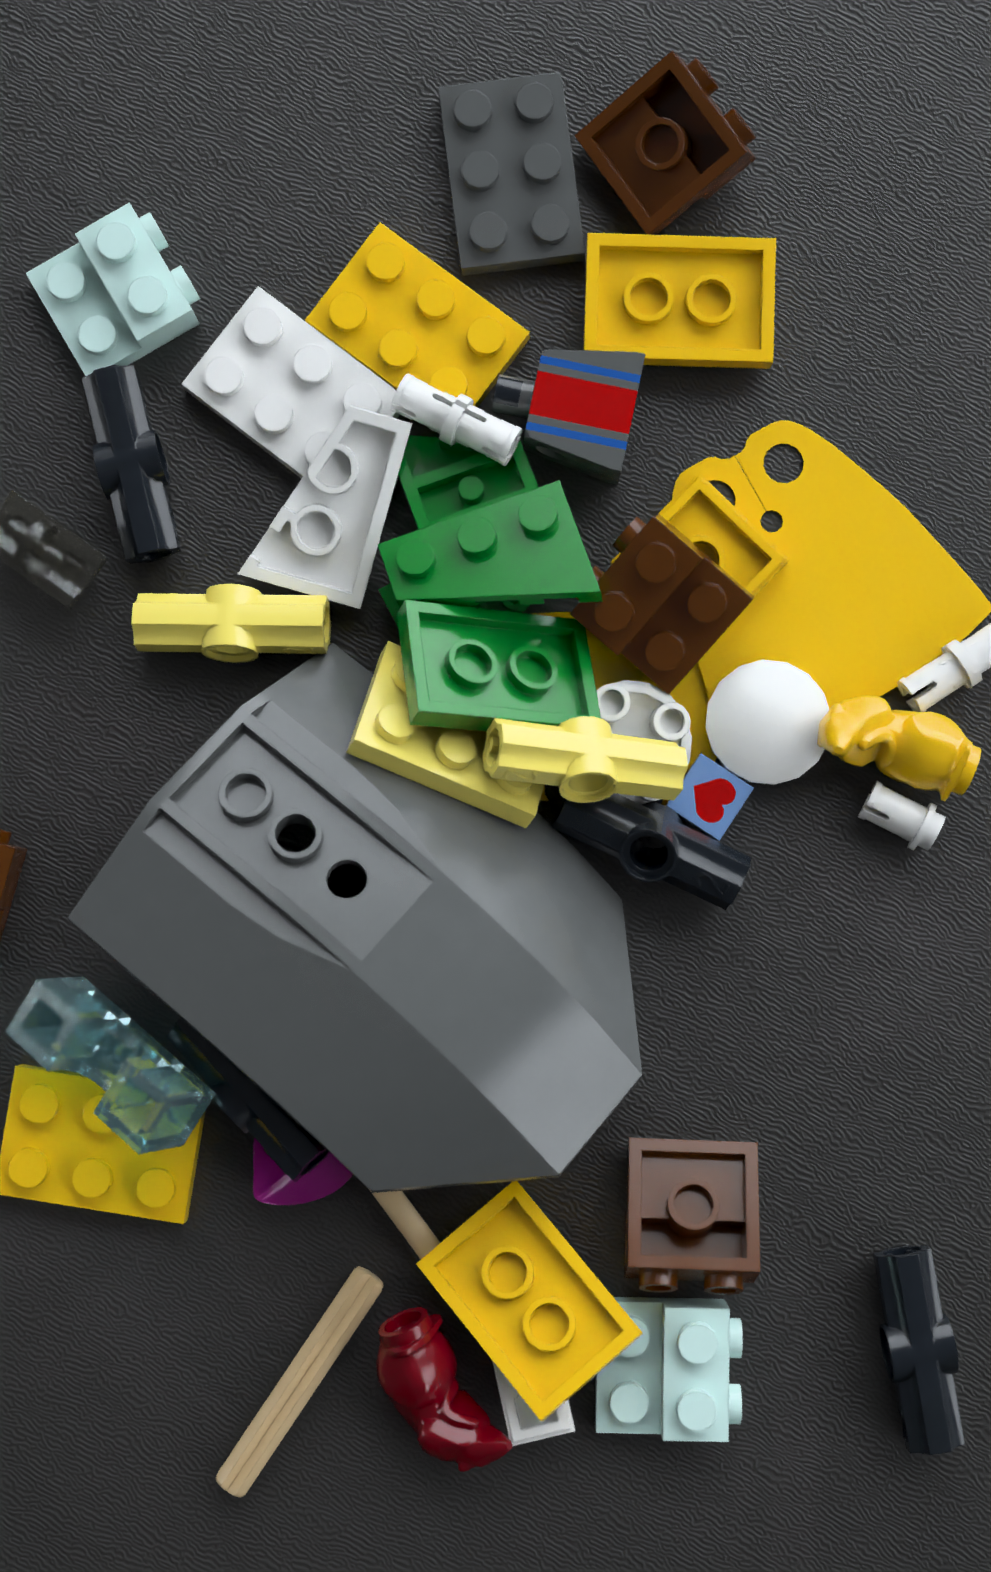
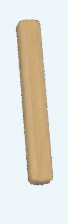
(299, 1382)

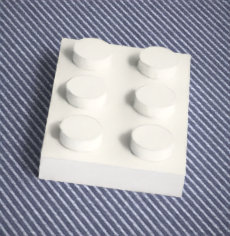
(283, 382)

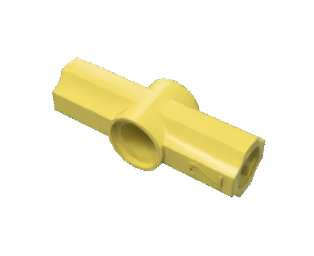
(231, 623)
(584, 759)

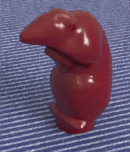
(419, 1378)

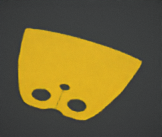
(863, 580)

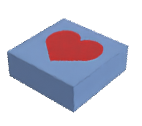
(710, 797)

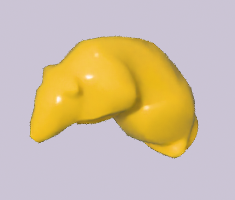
(906, 745)

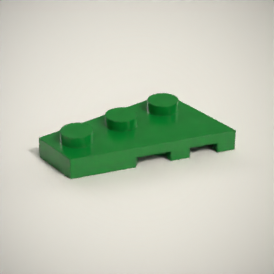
(500, 552)

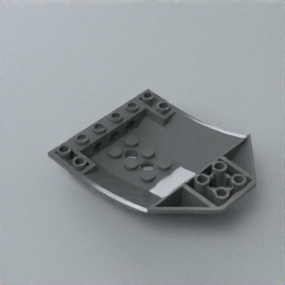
(434, 1024)

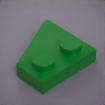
(456, 479)

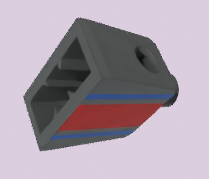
(576, 408)

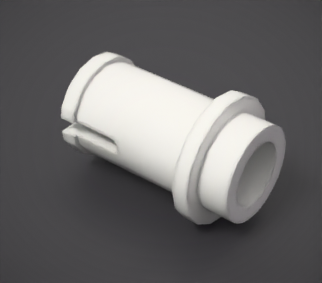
(902, 816)

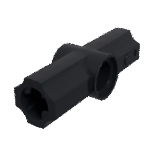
(131, 464)
(685, 861)
(250, 1106)
(919, 1349)

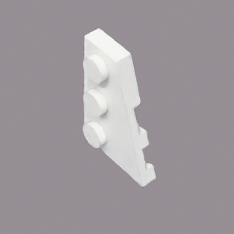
(337, 512)

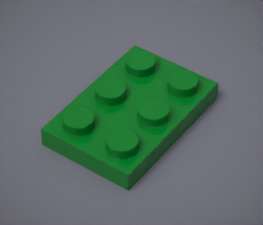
(493, 664)

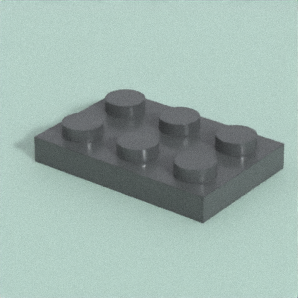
(511, 173)

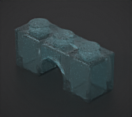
(148, 1092)

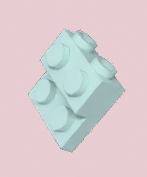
(116, 292)
(674, 1373)

